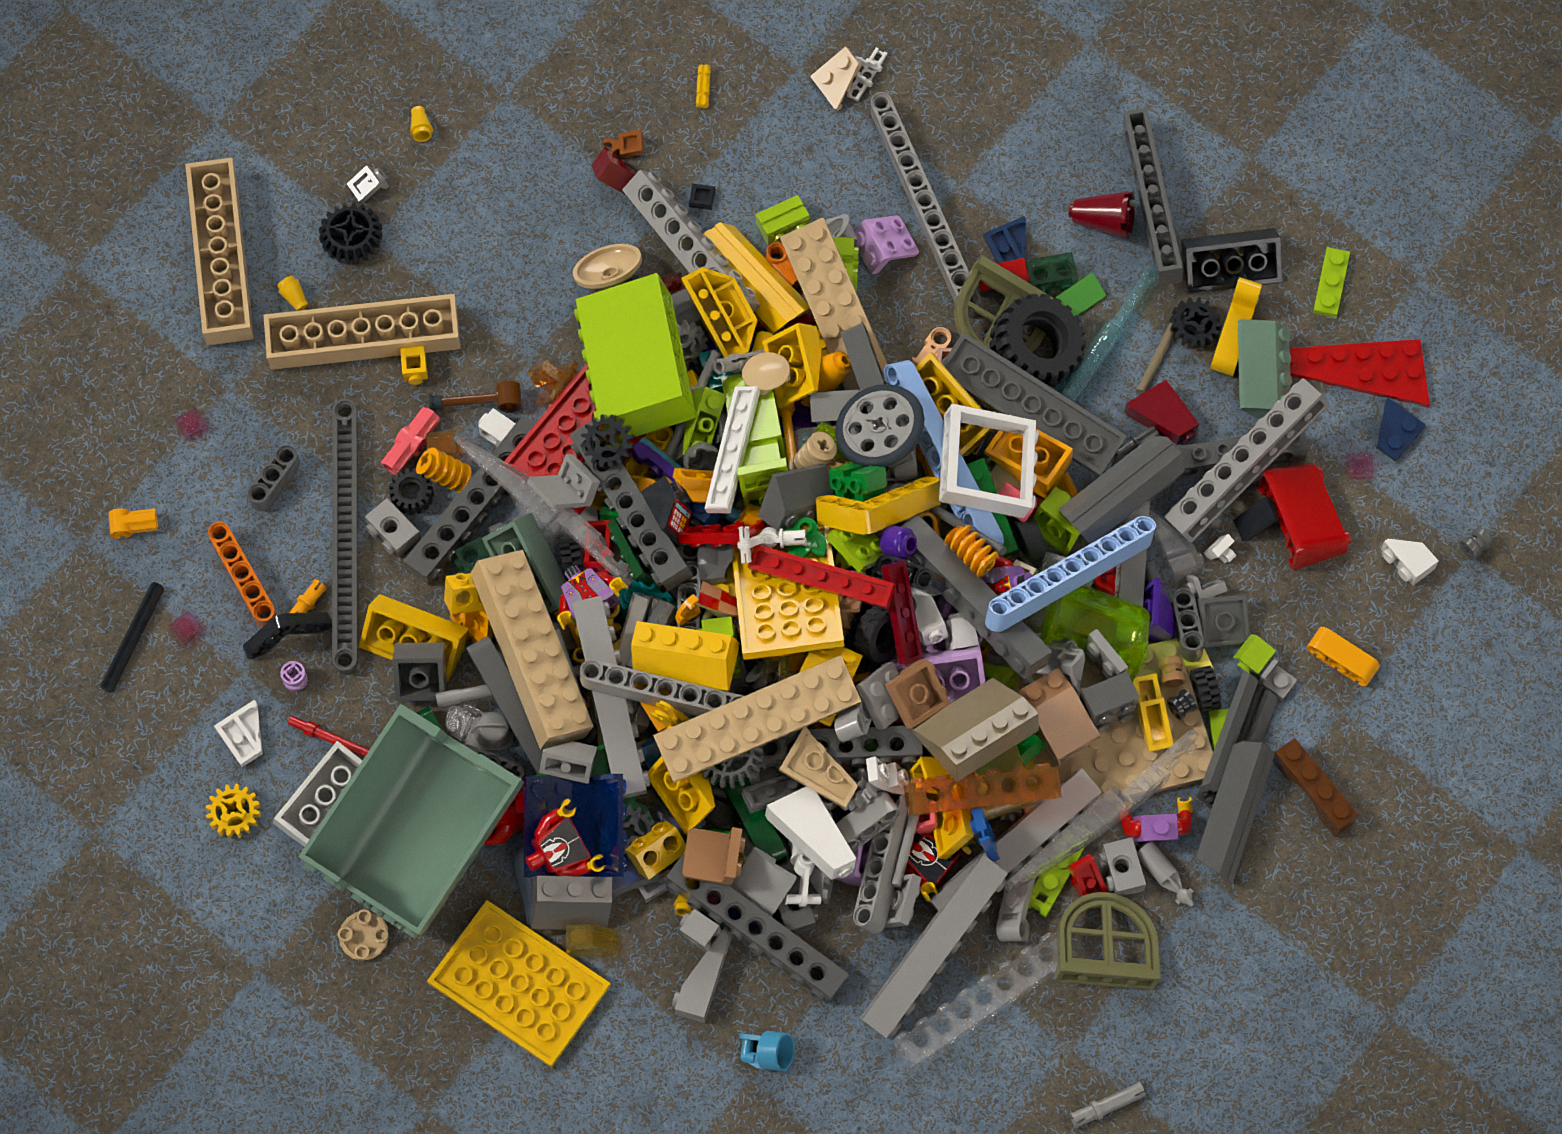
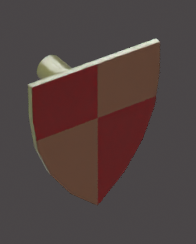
(716, 602)

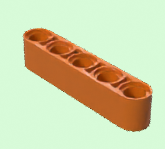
(239, 565)

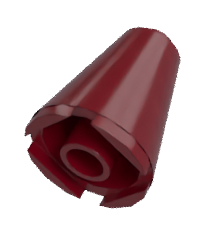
(1105, 213)

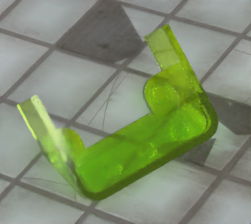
(1118, 620)

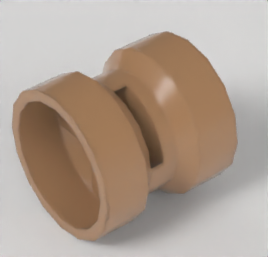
(1172, 671)

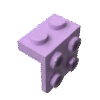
(883, 241)

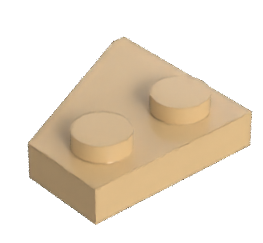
(837, 76)

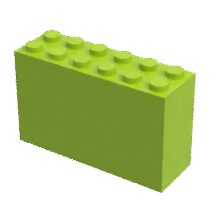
(635, 355)

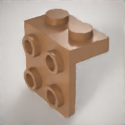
(713, 855)

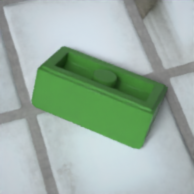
(1083, 294)

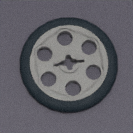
(878, 396)

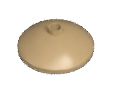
(607, 266)

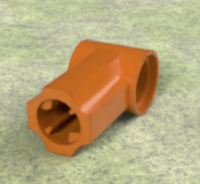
(782, 265)

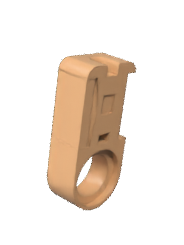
(931, 346)

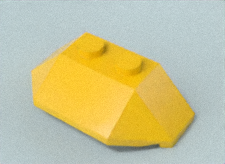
(721, 310)

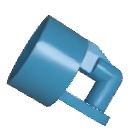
(774, 1050)

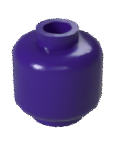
(898, 542)

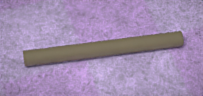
(1156, 360)

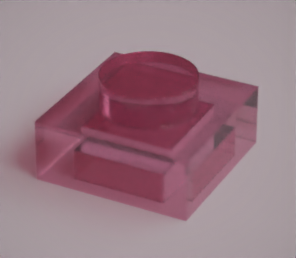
(191, 424)
(186, 627)

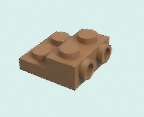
(917, 693)

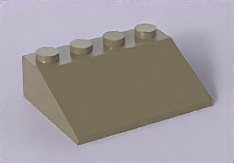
(977, 728)

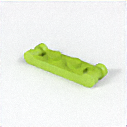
(1050, 885)

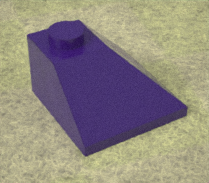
(1160, 611)

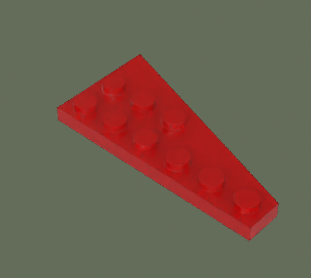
(1372, 368)

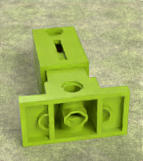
(765, 447)

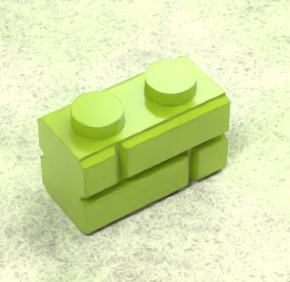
(782, 219)

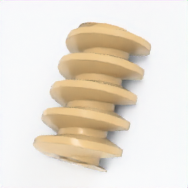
(817, 450)

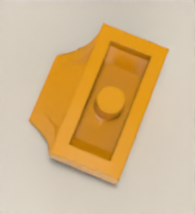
(694, 482)

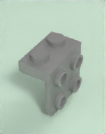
(570, 488)

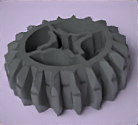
(752, 760)

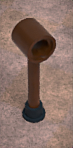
(507, 398)

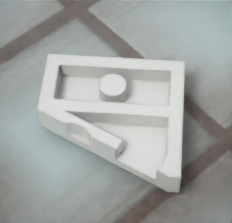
(242, 733)

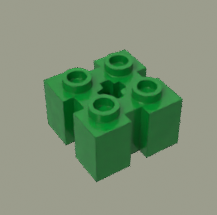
(857, 482)

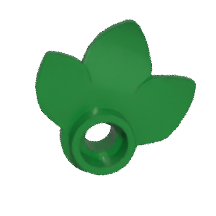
(815, 541)

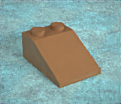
(1062, 717)

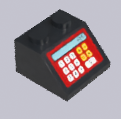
(669, 506)

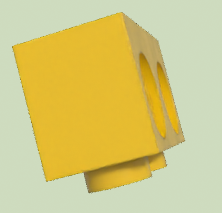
(462, 594)
(659, 855)

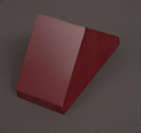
(612, 170)

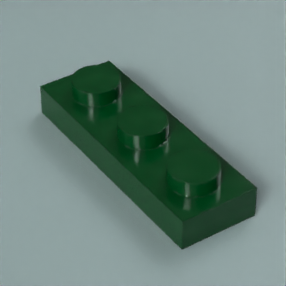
(629, 554)

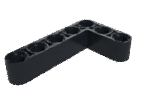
(918, 580)

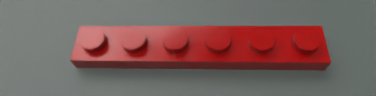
(822, 576)

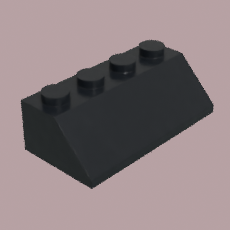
(1221, 259)

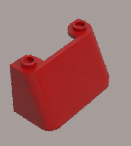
(1305, 513)

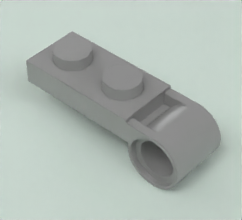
(1012, 918)

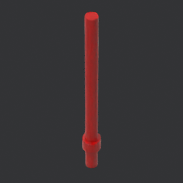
(313, 730)

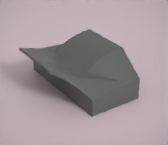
(714, 563)

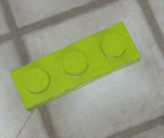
(1331, 282)

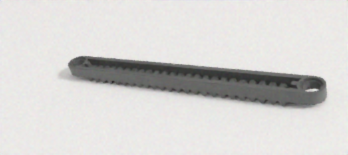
(345, 536)

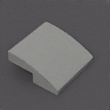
(763, 881)

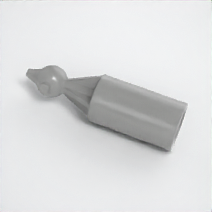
(1164, 872)

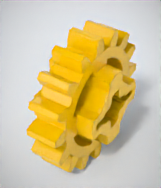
(237, 801)

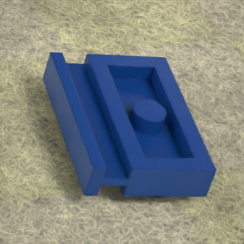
(984, 833)

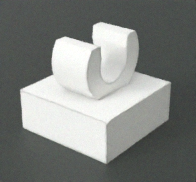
(1220, 549)

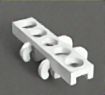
(871, 63)

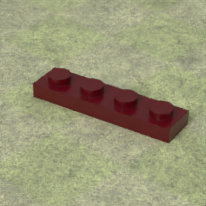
(903, 614)

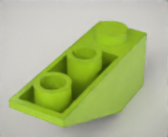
(708, 409)

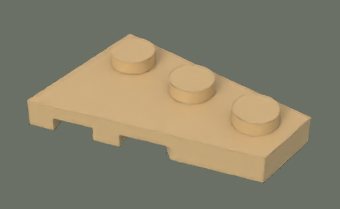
(817, 770)

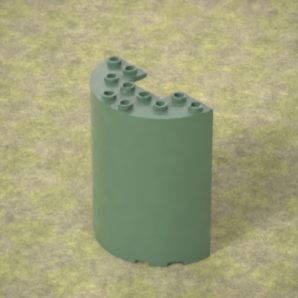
(410, 822)

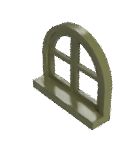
(1003, 282)
(1107, 972)

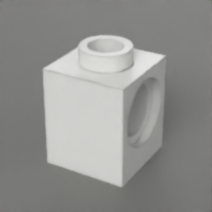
(495, 426)
(960, 633)

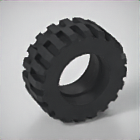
(1055, 321)

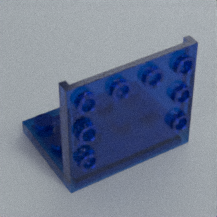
(596, 818)

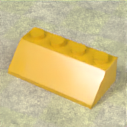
(946, 391)
(397, 622)
(685, 654)

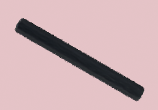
(132, 637)

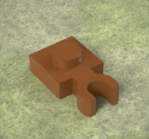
(628, 145)

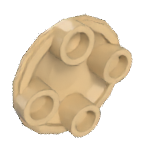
(766, 371)
(363, 935)

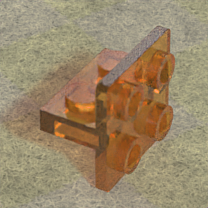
(551, 379)

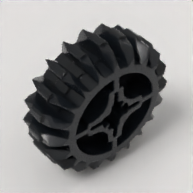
(368, 237)

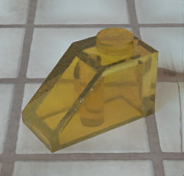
(591, 941)

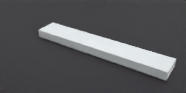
(732, 449)

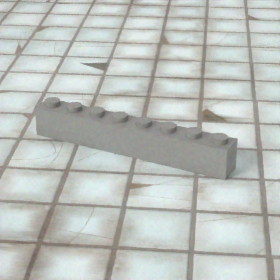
(611, 710)
(1033, 829)
(933, 946)

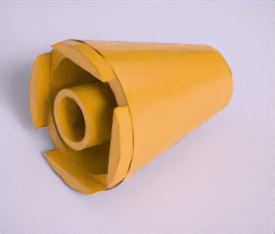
(833, 371)

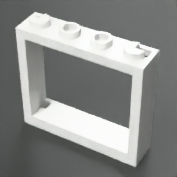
(982, 500)

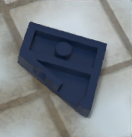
(1007, 241)
(1397, 430)

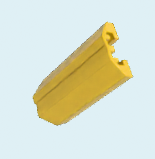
(776, 296)

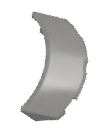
(1064, 656)

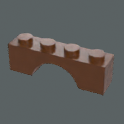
(1328, 801)

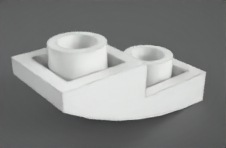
(887, 777)

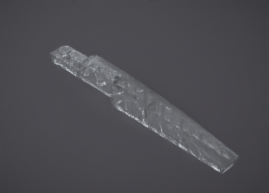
(553, 519)
(1104, 813)

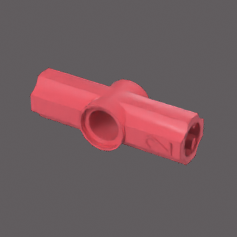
(410, 441)

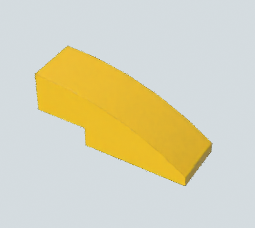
(1152, 713)

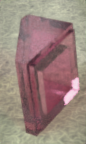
(1360, 465)

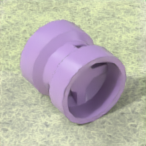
(295, 681)

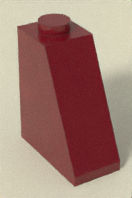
(1165, 412)

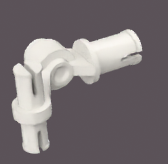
(768, 538)
(803, 866)

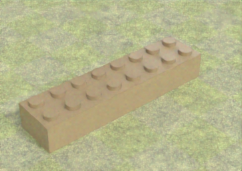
(219, 251)
(361, 331)
(531, 649)

